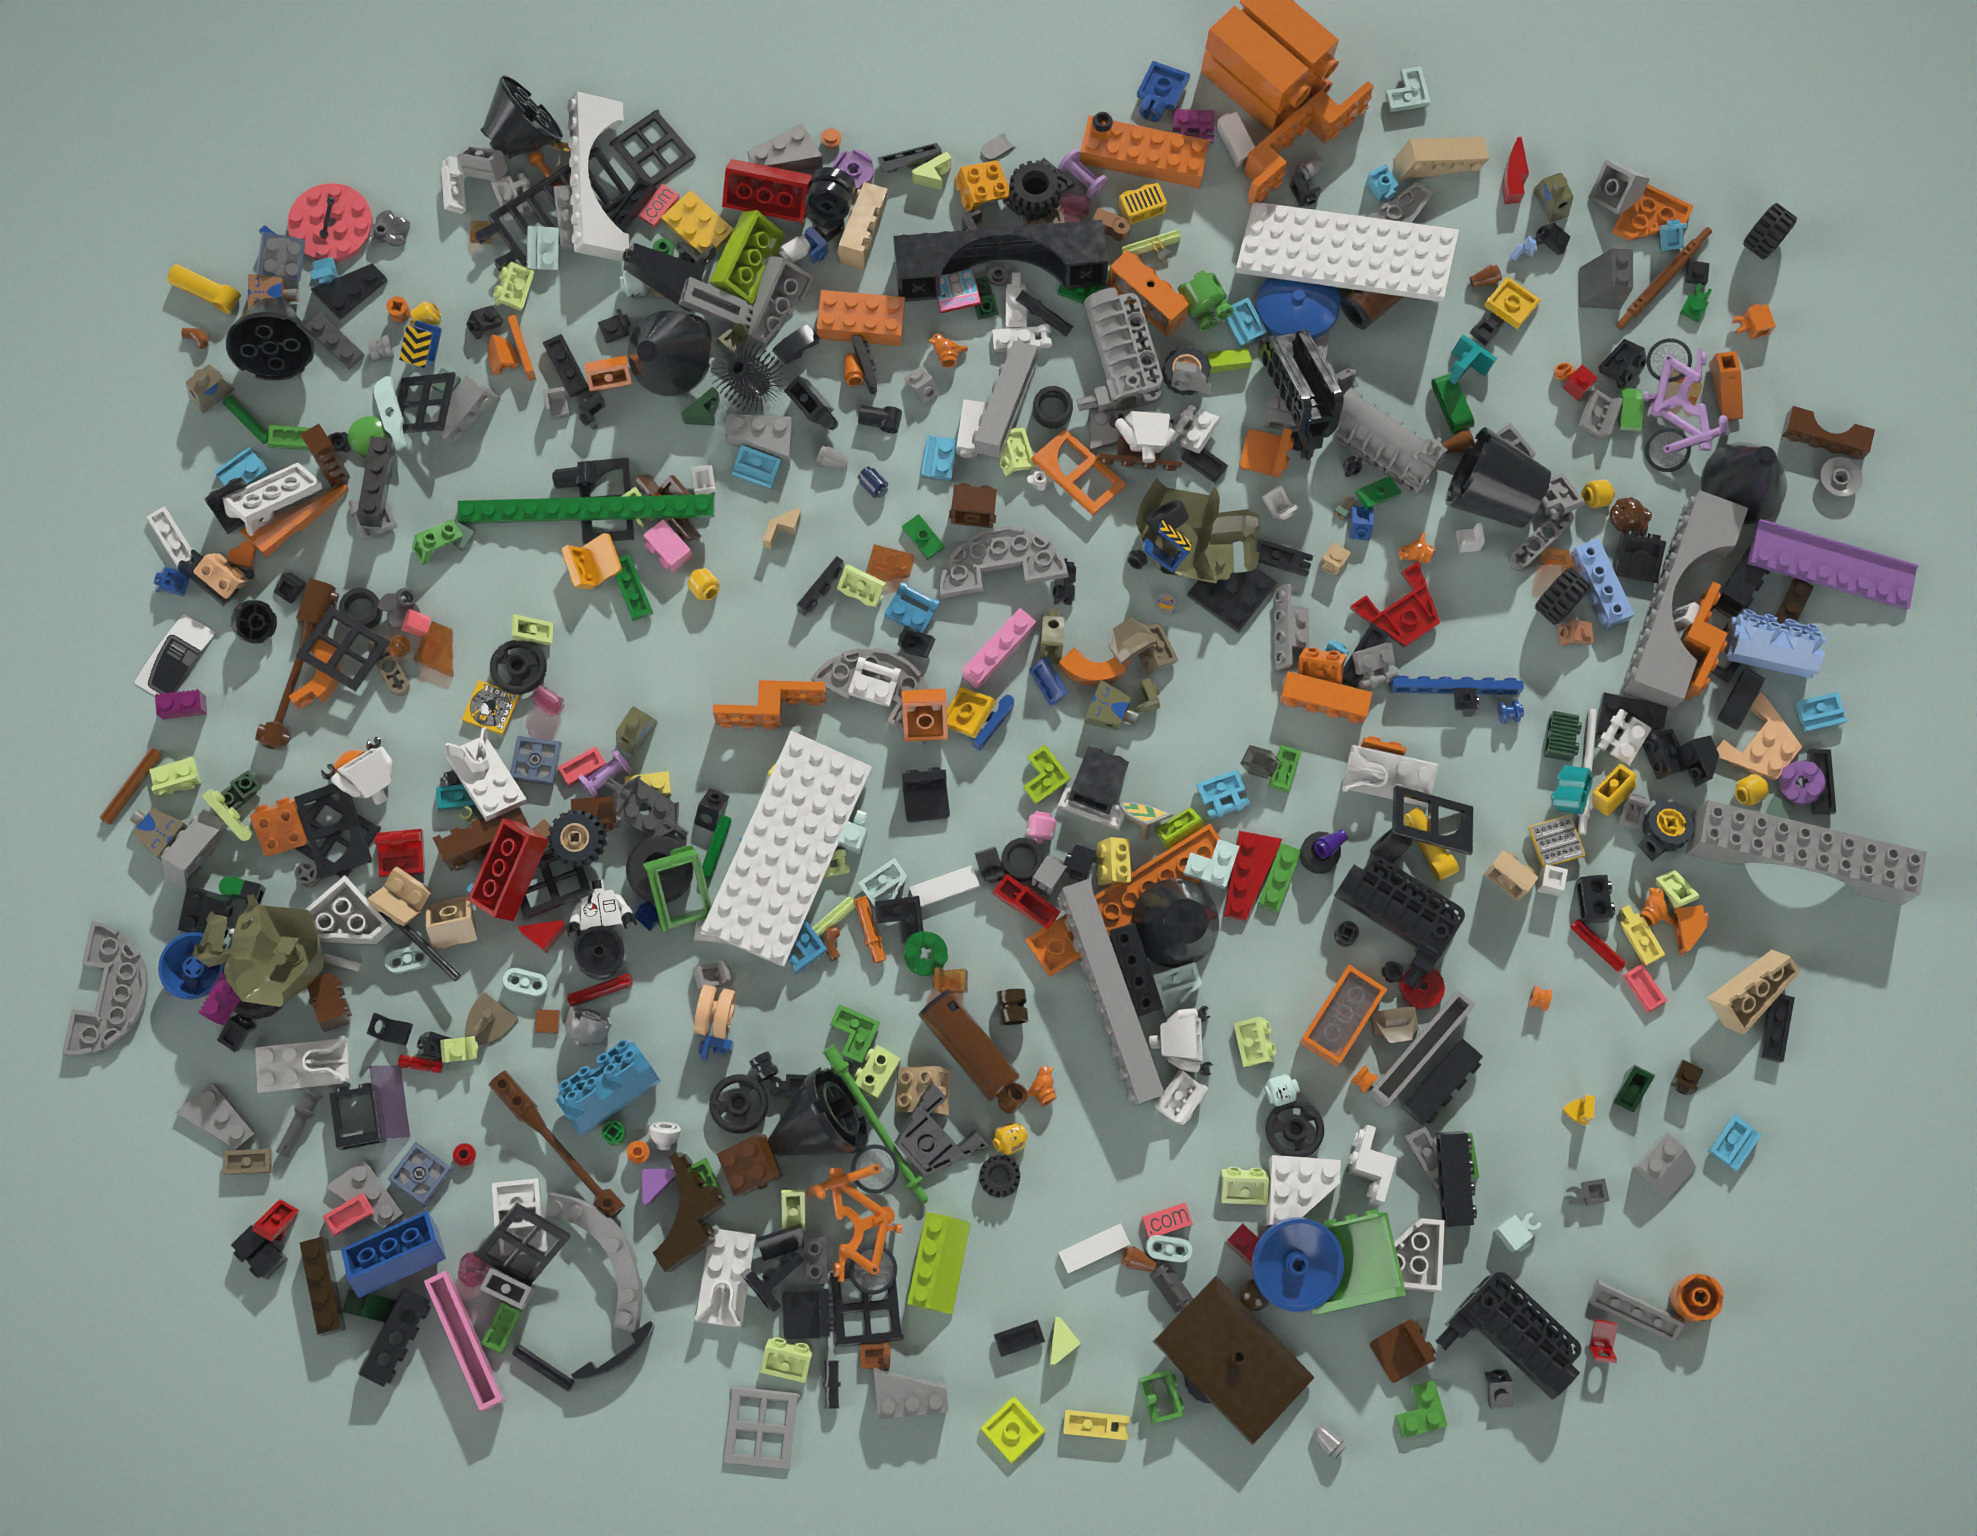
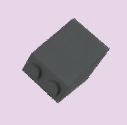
(1607, 280)

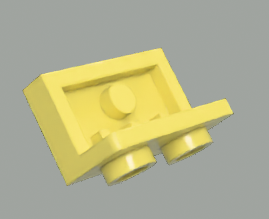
(1113, 861)

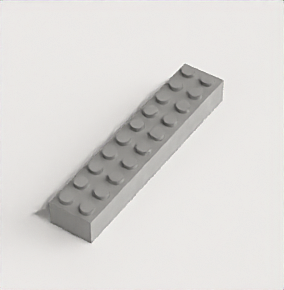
(1110, 992)

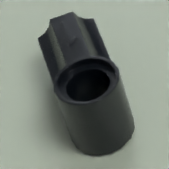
(886, 419)
(581, 476)

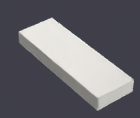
(170, 535)
(1113, 820)
(945, 886)
(1094, 1248)

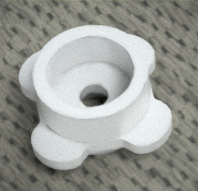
(1039, 484)

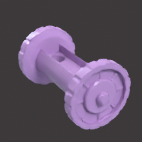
(1082, 173)
(610, 770)

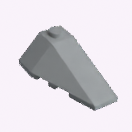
(778, 293)

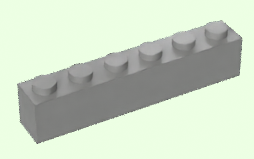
(1006, 399)
(1421, 1049)

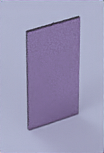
(389, 1101)

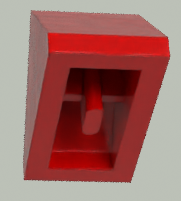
(543, 934)

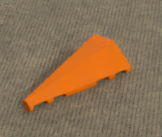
(291, 520)

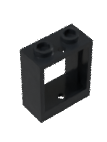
(358, 1140)

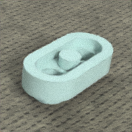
(408, 960)
(526, 982)
(1168, 1248)

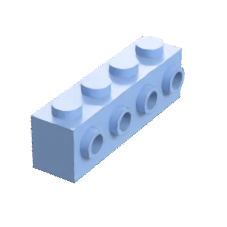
(1605, 587)

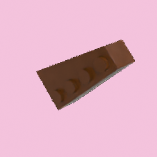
(473, 842)

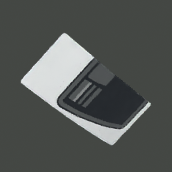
(174, 656)

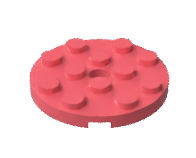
(345, 236)

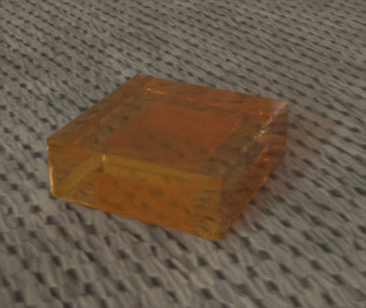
(476, 226)

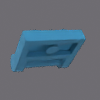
(908, 614)
(810, 947)

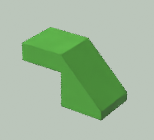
(1631, 409)

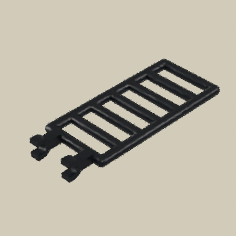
(497, 227)

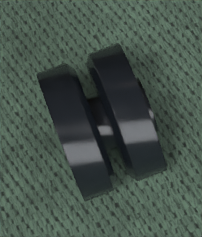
(830, 194)
(601, 965)

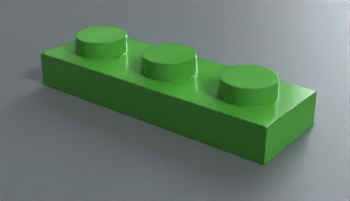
(1279, 877)

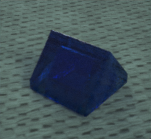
(647, 915)

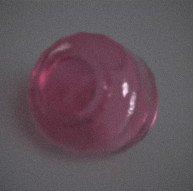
(472, 1270)

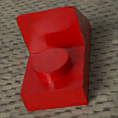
(276, 1221)

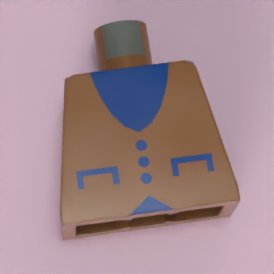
(268, 287)

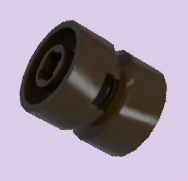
(1012, 1006)

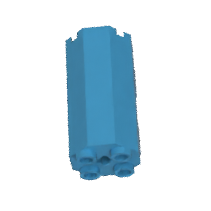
(601, 1092)

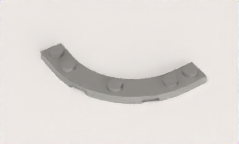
(617, 1248)

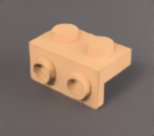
(220, 575)

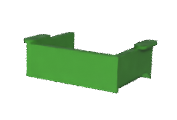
(678, 857)

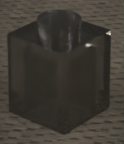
(1260, 762)

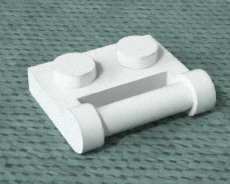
(871, 688)

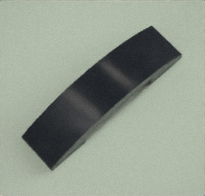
(640, 1336)

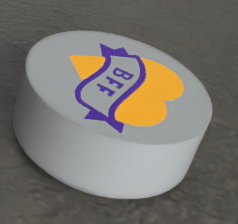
(1165, 604)

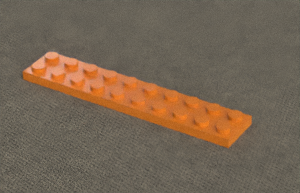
(1055, 947)

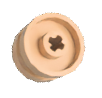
(714, 1011)

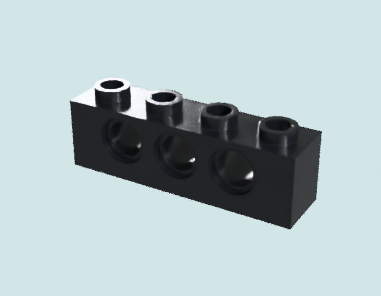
(406, 1301)

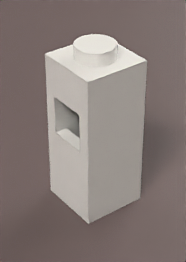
(1235, 138)
(968, 424)

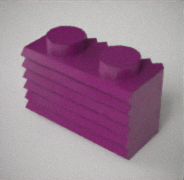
(180, 704)
(220, 1002)

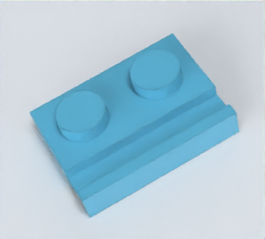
(1245, 323)
(939, 458)
(243, 465)
(756, 466)
(1821, 712)
(1734, 1143)

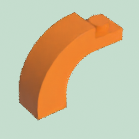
(1090, 673)
(321, 685)

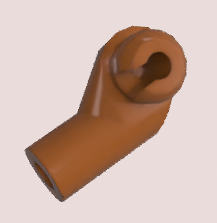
(197, 334)
(829, 938)

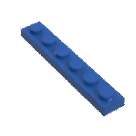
(1447, 685)

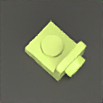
(459, 1049)

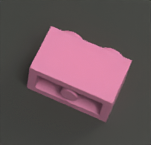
(667, 546)

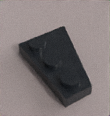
(350, 289)

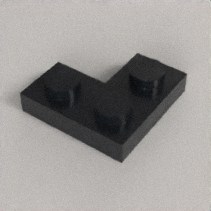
(905, 910)

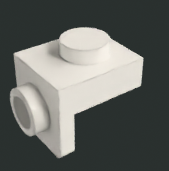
(703, 480)
(1279, 503)

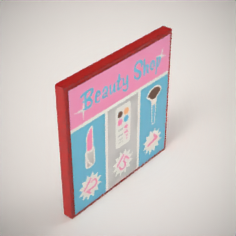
(958, 291)

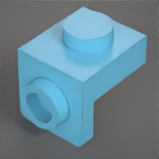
(1672, 235)
(324, 270)

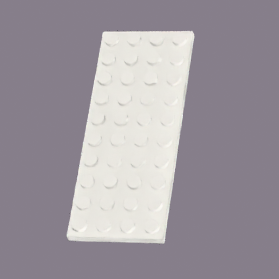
(1348, 251)
(786, 849)

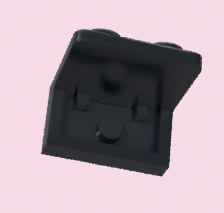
(925, 795)
(807, 1314)

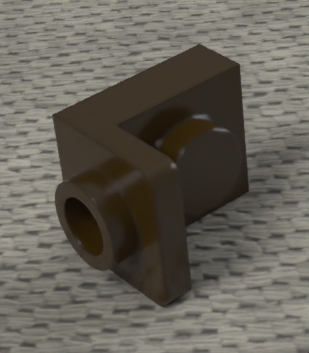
(1686, 1078)

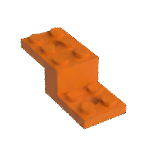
(1703, 641)
(770, 702)

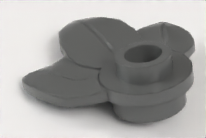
(391, 227)
(396, 607)

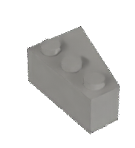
(788, 151)
(467, 405)
(762, 433)
(192, 847)
(908, 1396)

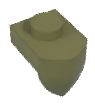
(735, 334)
(1150, 693)

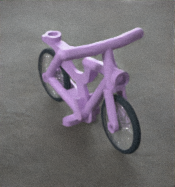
(1670, 448)

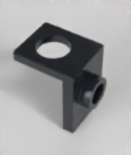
(689, 256)
(711, 804)
(1650, 851)
(391, 1031)

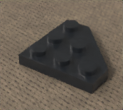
(1235, 598)

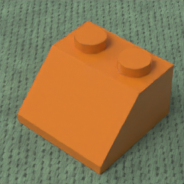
(924, 715)

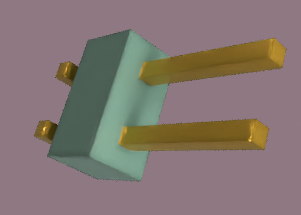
(1163, 252)
(1342, 511)

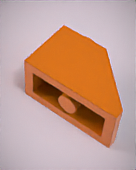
(1689, 926)

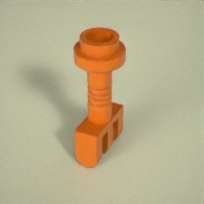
(536, 159)

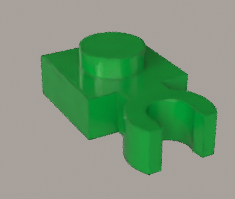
(1695, 304)

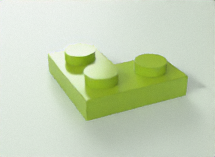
(1050, 778)

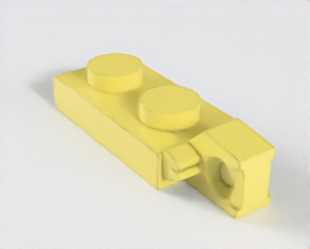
(1640, 936)

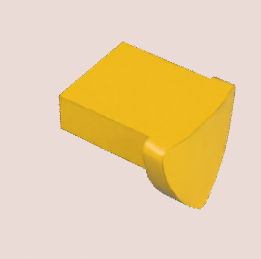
(1581, 1109)

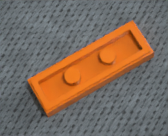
(521, 347)

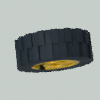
(1680, 824)

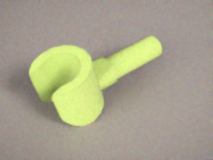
(471, 817)

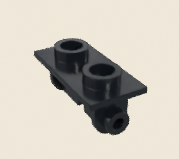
(1062, 590)

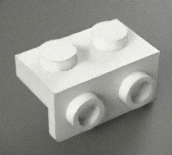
(1181, 1098)

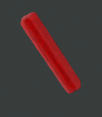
(1598, 945)
(599, 990)

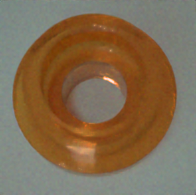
(403, 642)

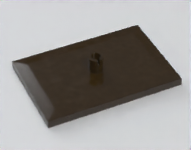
(1233, 1360)

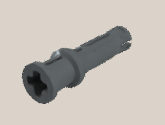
(303, 1112)

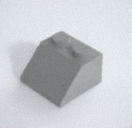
(1618, 187)
(1665, 1166)

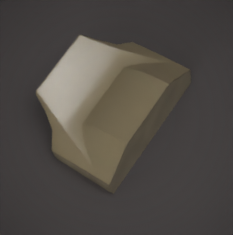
(1130, 640)
(1395, 1024)

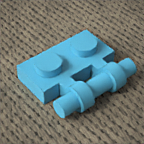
(1221, 787)

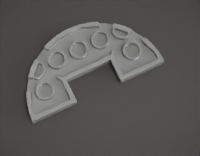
(998, 550)
(840, 671)
(119, 997)

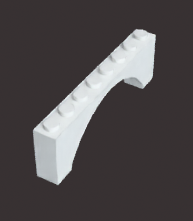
(592, 228)

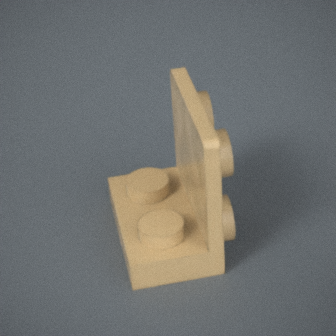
(401, 897)
(913, 1083)

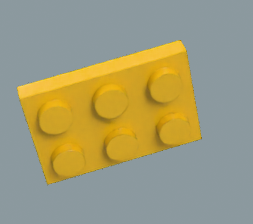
(697, 223)

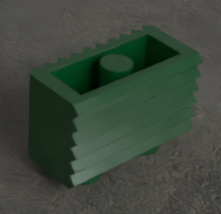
(1562, 736)

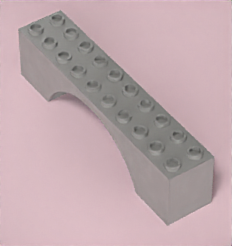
(1662, 663)
(1865, 864)

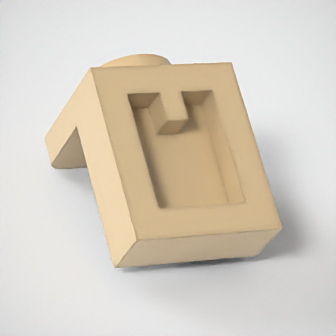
(1334, 559)

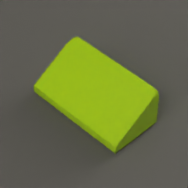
(1229, 360)
(1179, 828)

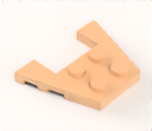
(1769, 749)

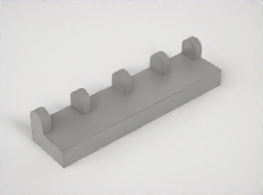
(1636, 1311)

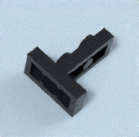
(772, 1278)

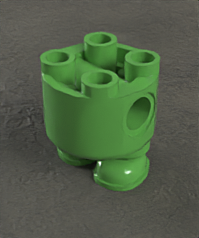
(1204, 298)

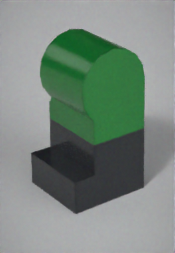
(239, 888)

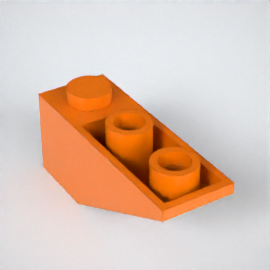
(1727, 384)

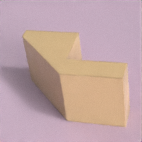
(786, 523)

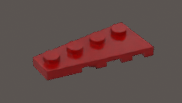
(1249, 872)

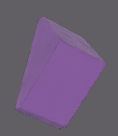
(654, 1183)

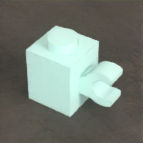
(854, 834)
(1515, 1232)

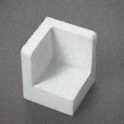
(1470, 539)
(1552, 880)

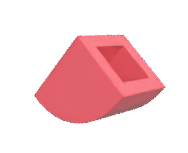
(416, 623)

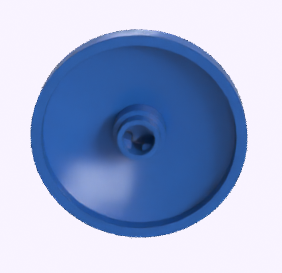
(1297, 306)
(1297, 1264)

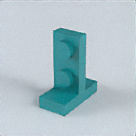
(1470, 356)

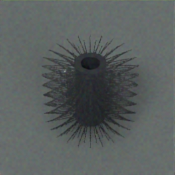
(749, 376)

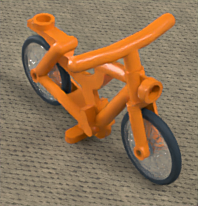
(873, 1171)

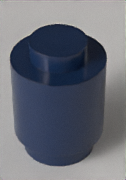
(873, 482)

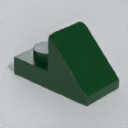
(698, 412)
(1633, 1088)
(368, 1306)

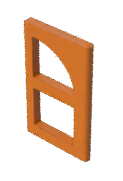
(1048, 461)

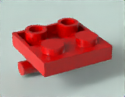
(400, 850)

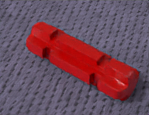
(420, 1063)

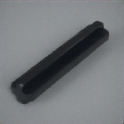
(543, 1367)

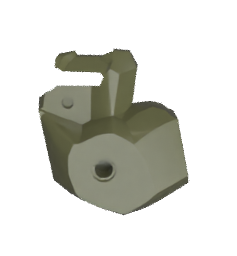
(1208, 530)
(271, 952)

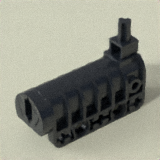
(1304, 385)
(1402, 912)
(1515, 1334)

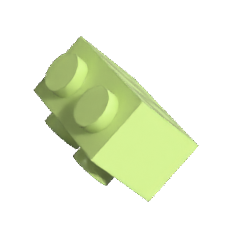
(877, 1072)

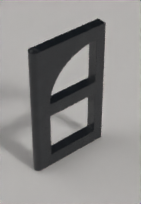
(602, 468)
(1460, 841)
(357, 850)

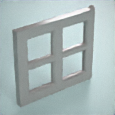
(760, 1427)

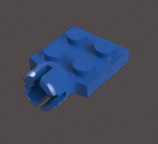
(1161, 90)

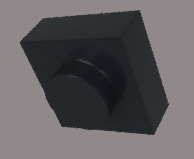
(1697, 272)

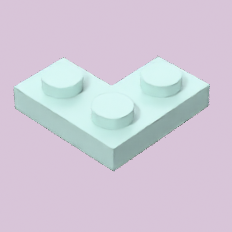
(1412, 95)
(1214, 870)

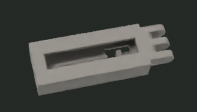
(708, 302)

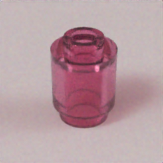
(1075, 205)
(547, 701)

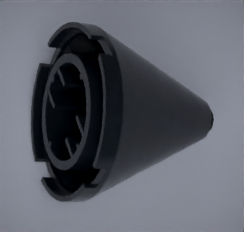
(669, 353)
(1748, 477)
(820, 1120)

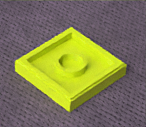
(1012, 1429)

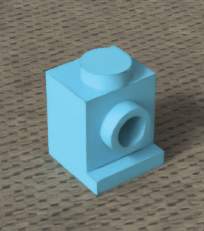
(1382, 190)

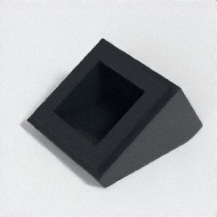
(289, 587)

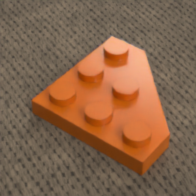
(1649, 213)

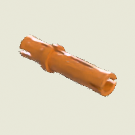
(868, 925)

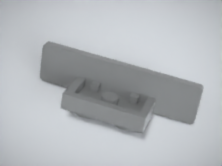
(1290, 627)

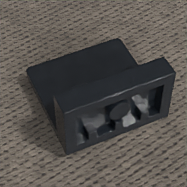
(216, 504)

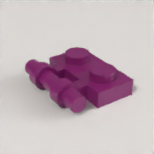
(1194, 121)

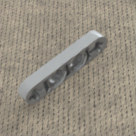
(1543, 541)

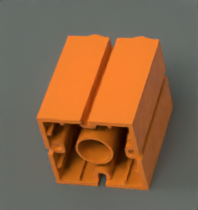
(1269, 58)

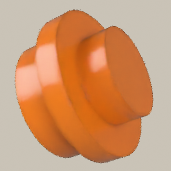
(831, 138)
(1563, 371)

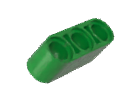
(1452, 404)

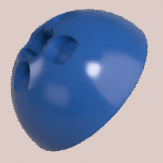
(180, 968)

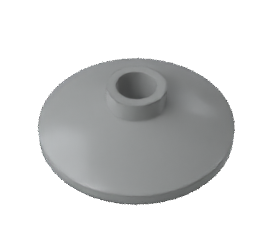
(1847, 471)

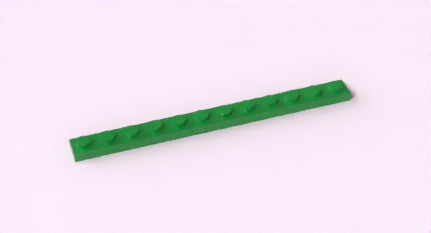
(586, 509)

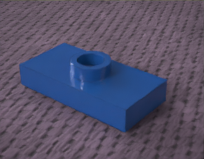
(1048, 681)

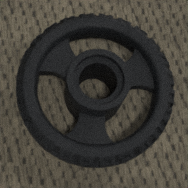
(502, 656)
(718, 1107)
(1307, 1114)

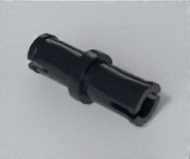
(831, 1384)

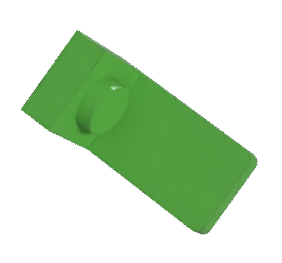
(434, 538)

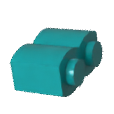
(1572, 790)

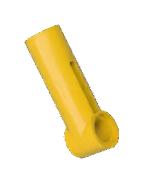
(221, 296)
(1441, 862)

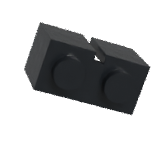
(259, 1253)

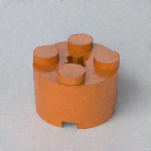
(1708, 1304)

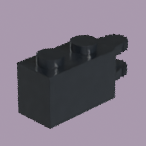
(811, 403)

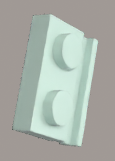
(542, 248)

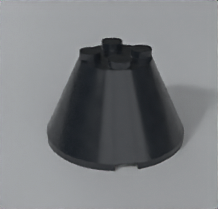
(517, 122)
(270, 341)
(1176, 922)

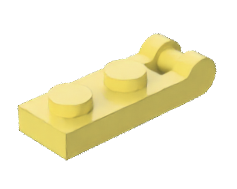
(1095, 1425)

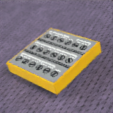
(1556, 841)

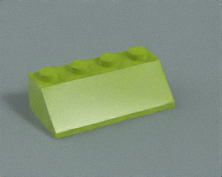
(747, 256)
(939, 1263)

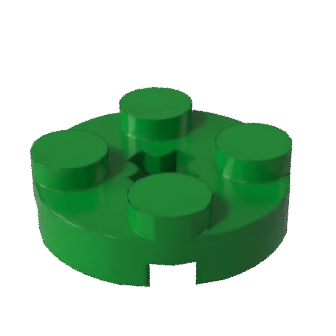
(912, 950)

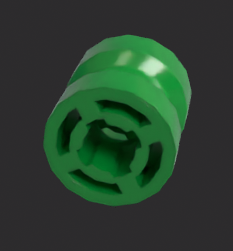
(613, 1136)

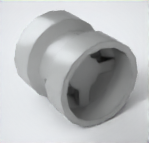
(379, 348)

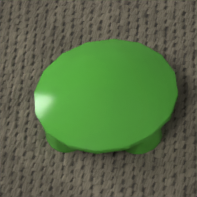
(361, 432)

